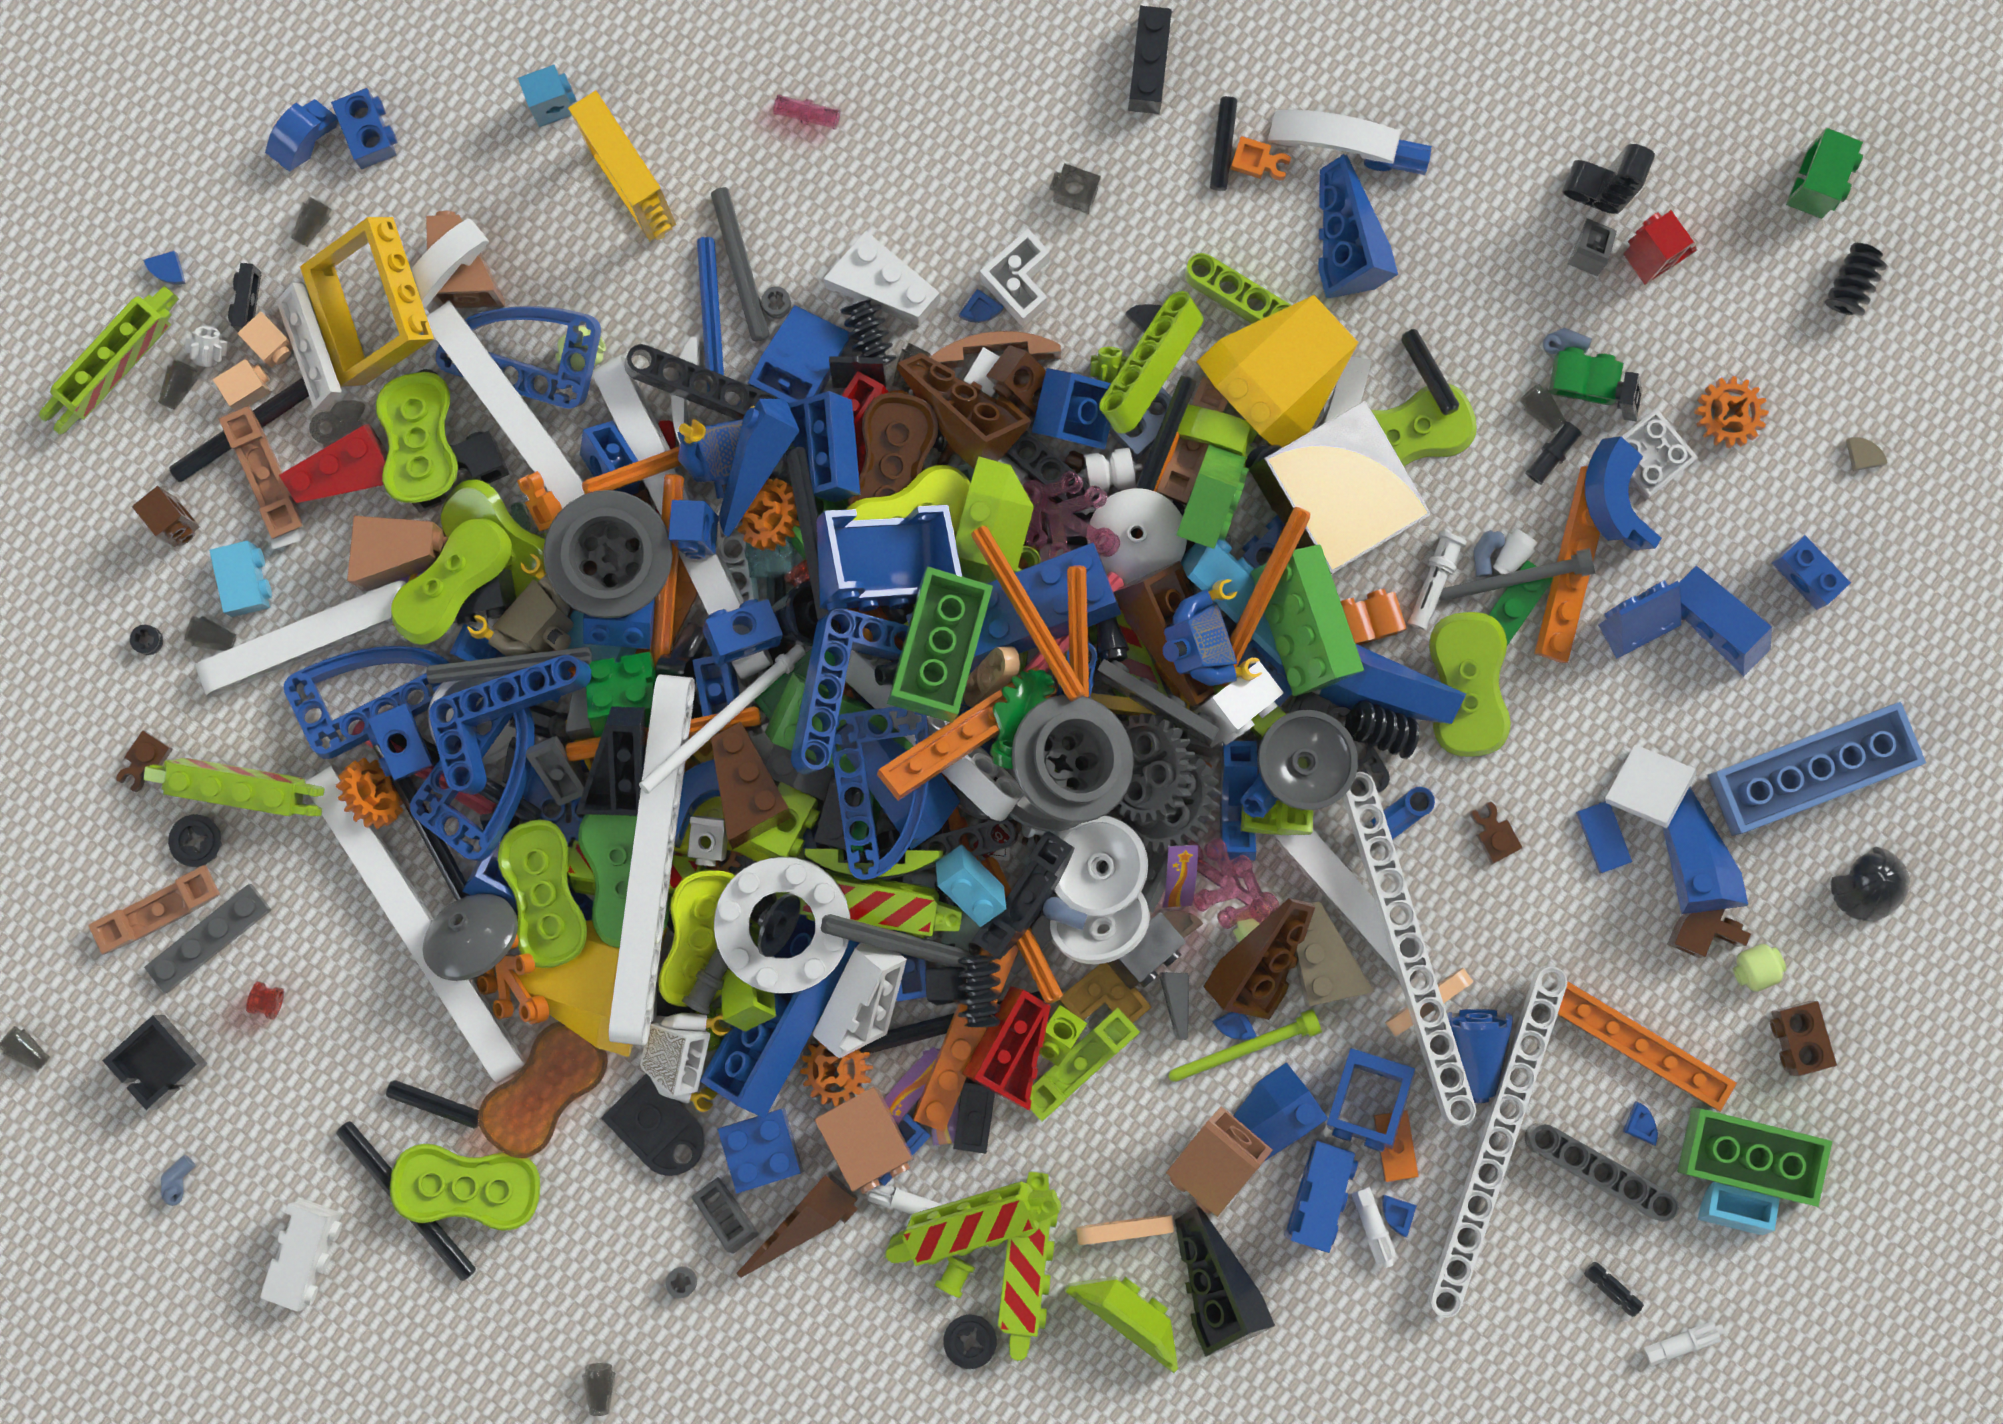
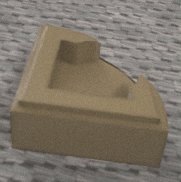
(1864, 454)
(1183, 921)

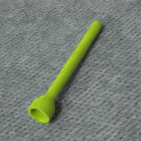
(1305, 1025)

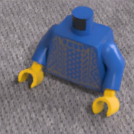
(709, 451)
(1200, 640)

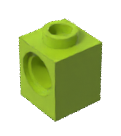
(1061, 1035)

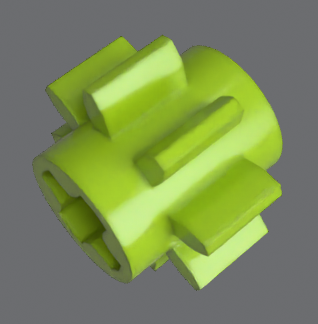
(1107, 363)

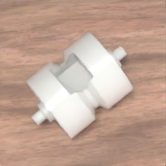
(1115, 471)

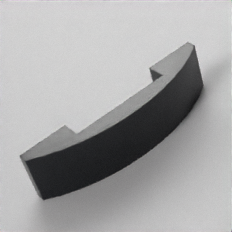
(1028, 896)

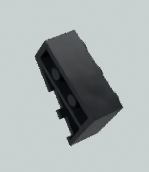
(617, 765)

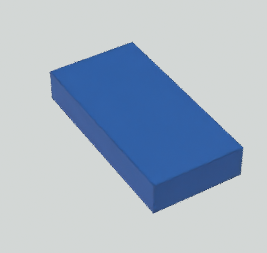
(1604, 837)

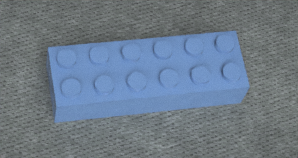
(1816, 769)

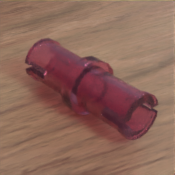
(806, 111)

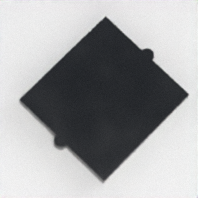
(845, 368)

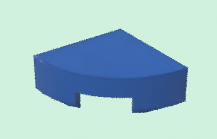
(166, 268)
(980, 308)
(1235, 1026)
(1641, 1124)
(1398, 1214)

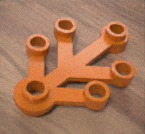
(531, 1009)

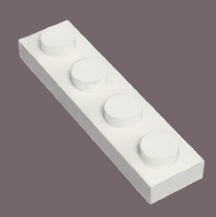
(308, 346)

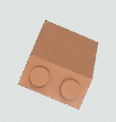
(469, 285)
(391, 550)
(865, 1140)
(1218, 1162)

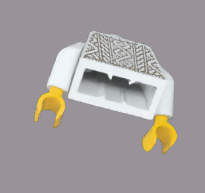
(677, 1056)

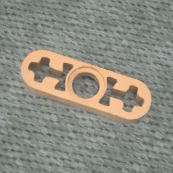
(991, 675)
(1448, 988)
(1124, 1229)

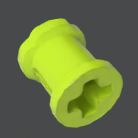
(954, 1276)

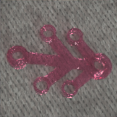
(1061, 514)
(1258, 903)

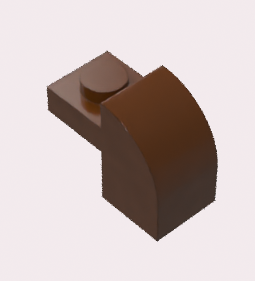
(1696, 931)

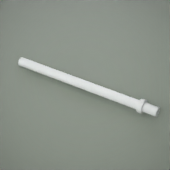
(783, 664)

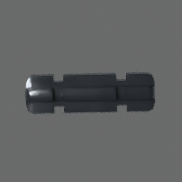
(1613, 1289)

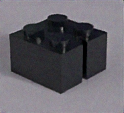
(156, 1057)

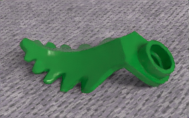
(1028, 693)

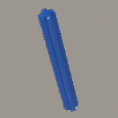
(710, 305)

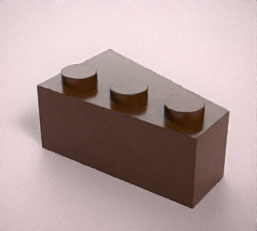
(746, 788)

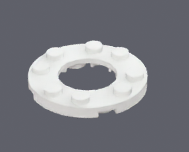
(733, 931)

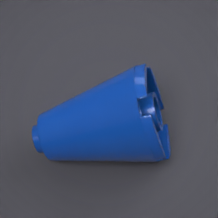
(1482, 1048)

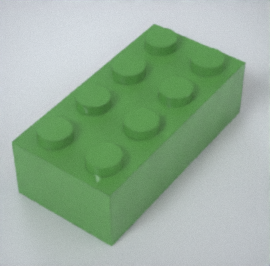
(1214, 497)
(1310, 624)
(940, 644)
(784, 720)
(1754, 1156)

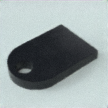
(655, 1127)

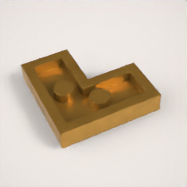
(1102, 987)

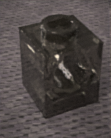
(1080, 201)

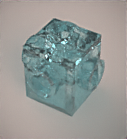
(770, 563)

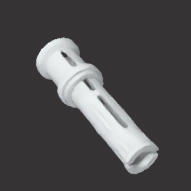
(1441, 566)

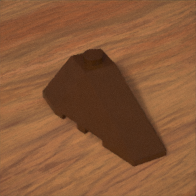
(1149, 609)
(814, 1214)

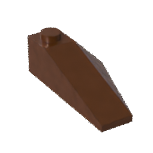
(965, 415)
(1255, 971)

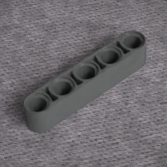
(1617, 1174)

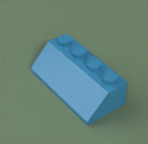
(1209, 565)

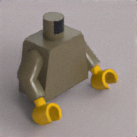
(533, 622)

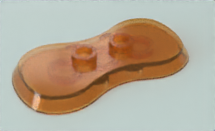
(526, 1109)

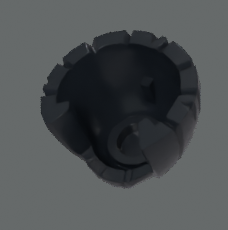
(1873, 887)

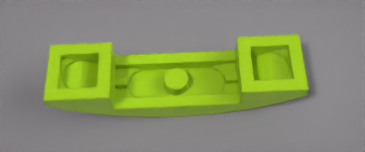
(834, 860)
(1081, 1063)

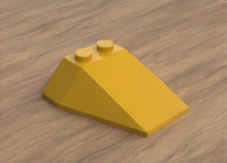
(1281, 368)
(582, 991)

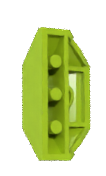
(1001, 505)
(1130, 1314)

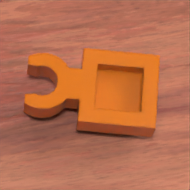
(1254, 158)
(541, 504)

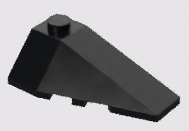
(1223, 1294)

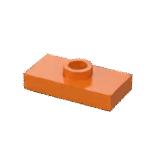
(1400, 1160)

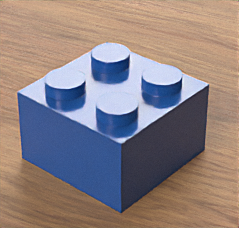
(1071, 409)
(760, 1150)

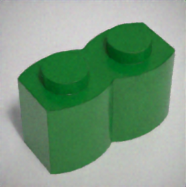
(1585, 376)

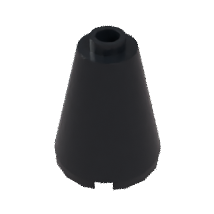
(797, 615)

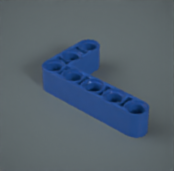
(834, 678)
(495, 706)

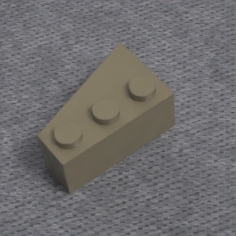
(1326, 964)

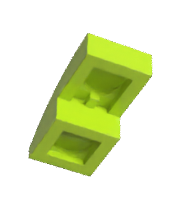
(1215, 428)
(1279, 821)

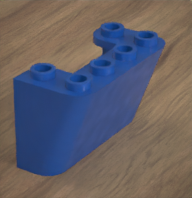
(881, 559)

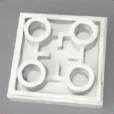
(1662, 450)
(1650, 786)

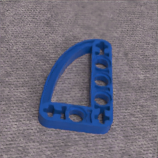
(566, 376)
(348, 662)
(859, 779)
(507, 805)

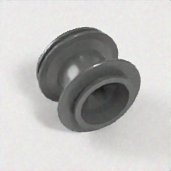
(591, 517)
(1094, 738)

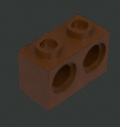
(1026, 382)
(166, 517)
(1812, 1034)

